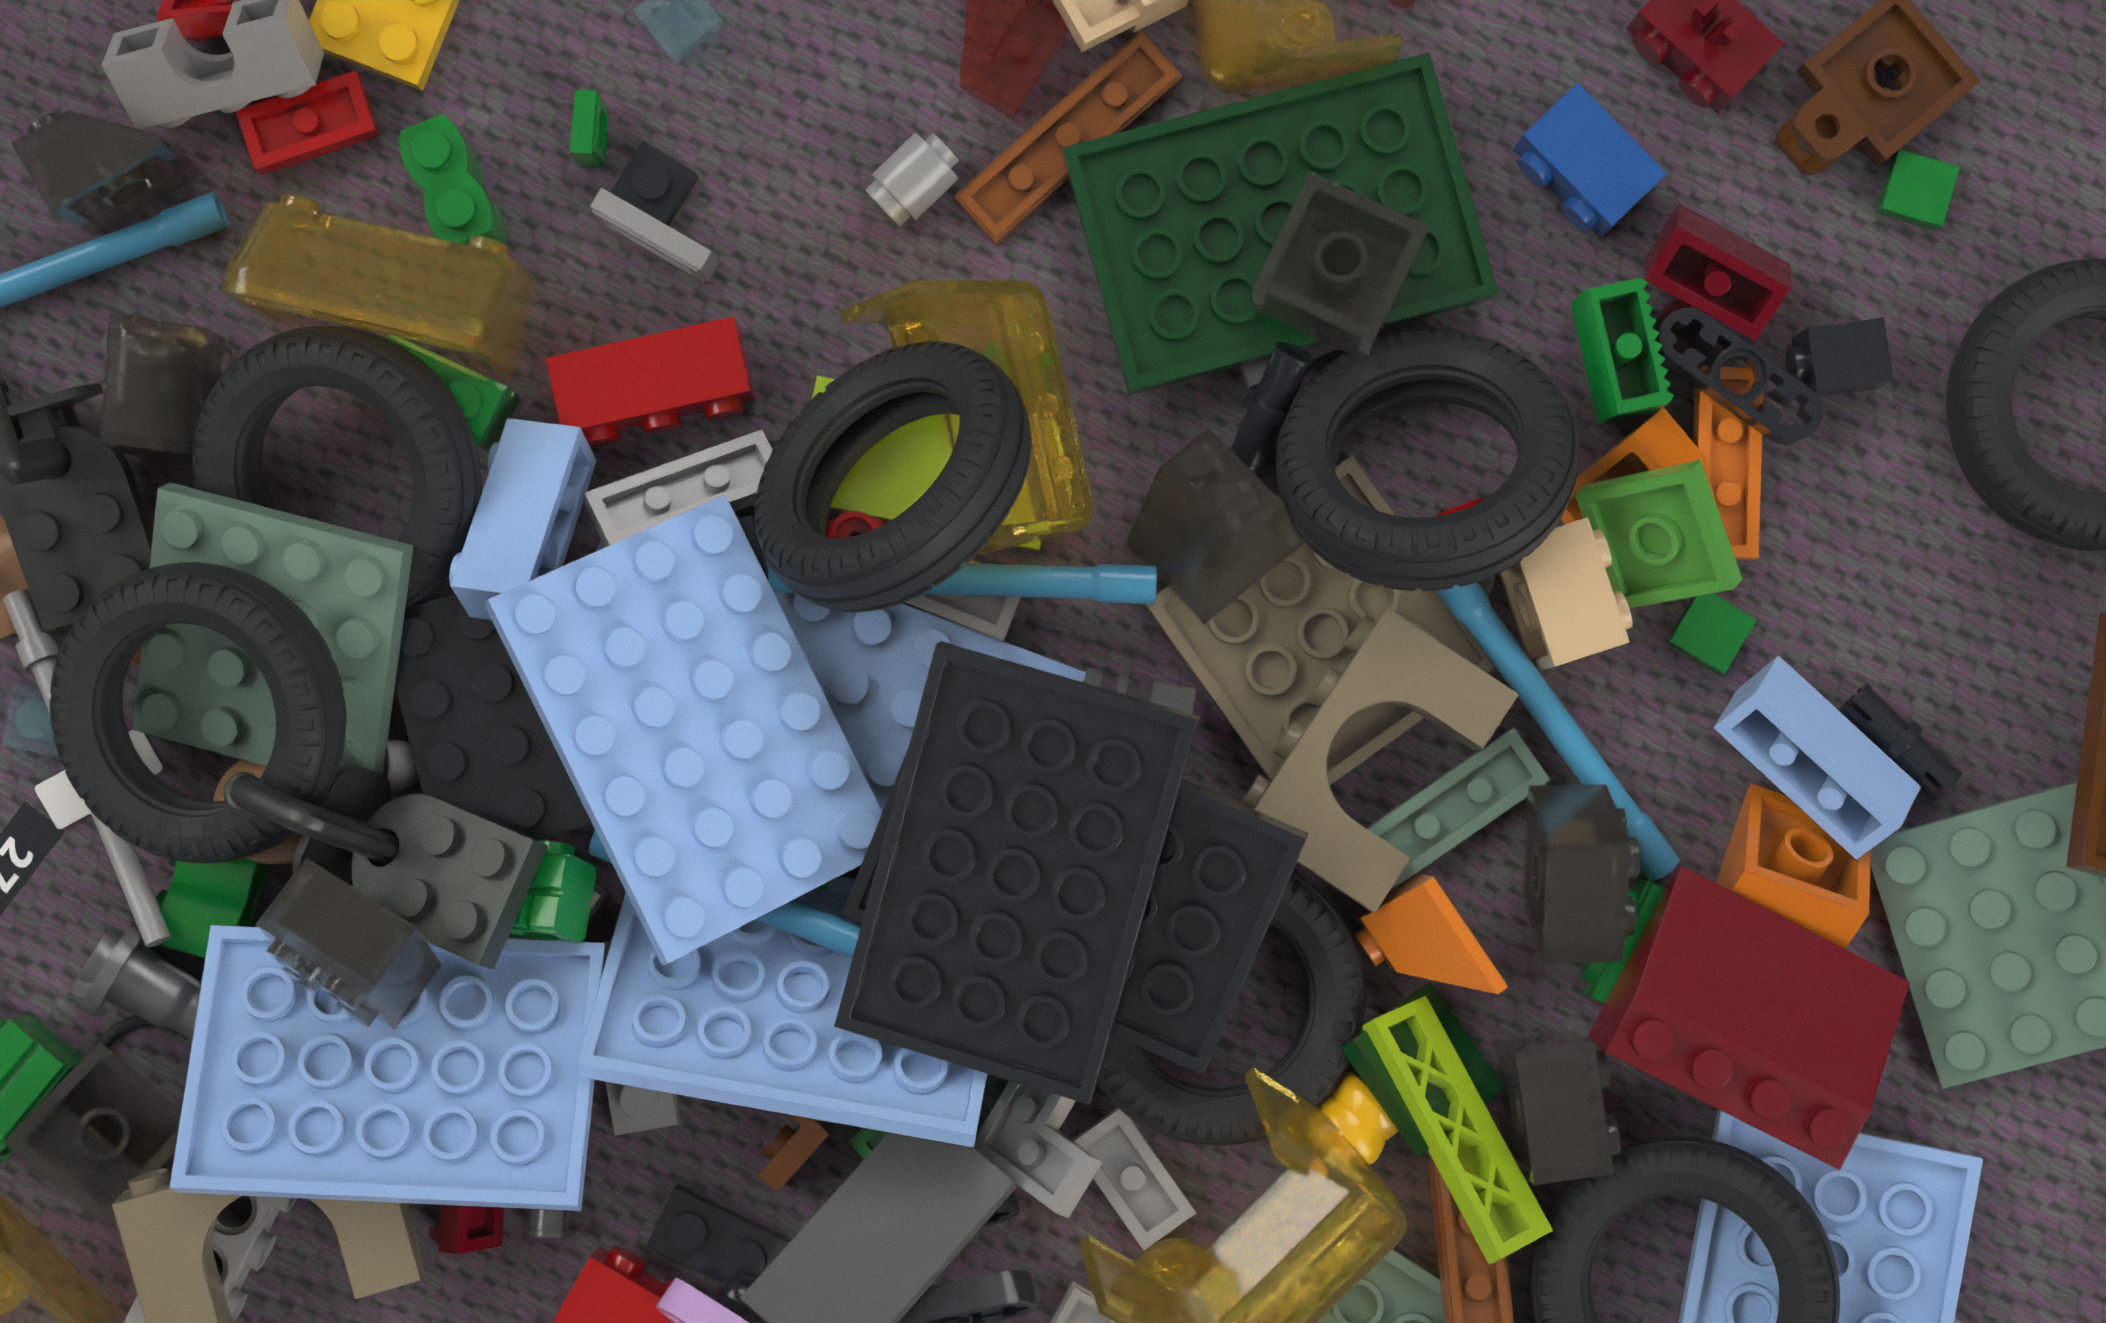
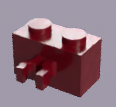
(1705, 44)
(1716, 274)

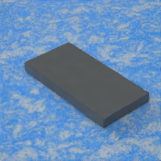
(882, 1235)

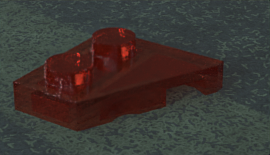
(1008, 49)

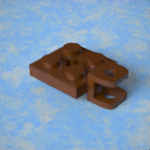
(1852, 105)

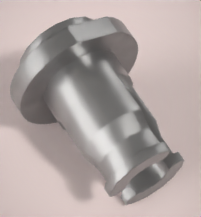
(137, 982)

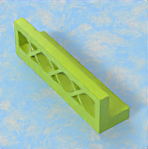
(1466, 1143)

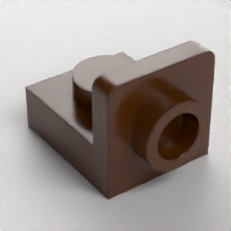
(791, 1149)

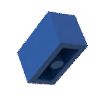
(1587, 162)

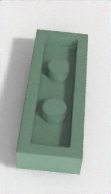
(1460, 802)

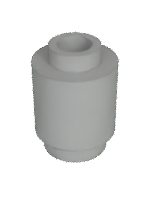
(913, 178)

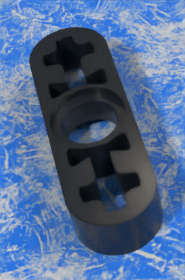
(1766, 416)

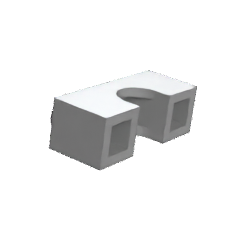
(170, 81)

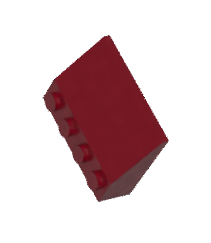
(1754, 1016)

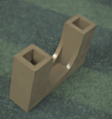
(1388, 666)
(174, 1260)

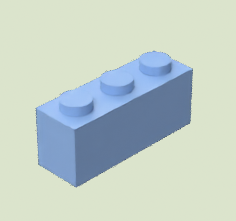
(523, 511)
(1818, 758)

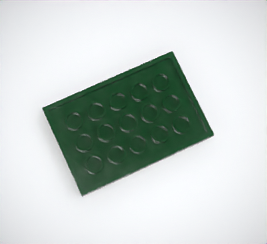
(1195, 203)

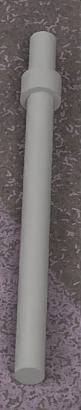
(38, 655)

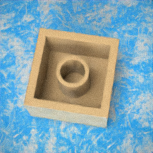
(1566, 598)

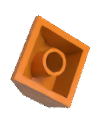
(1795, 868)

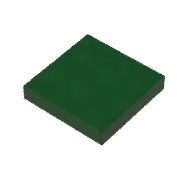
(1375, 1075)

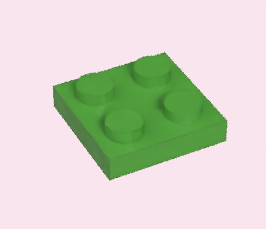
(1662, 534)

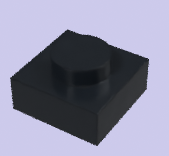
(655, 183)

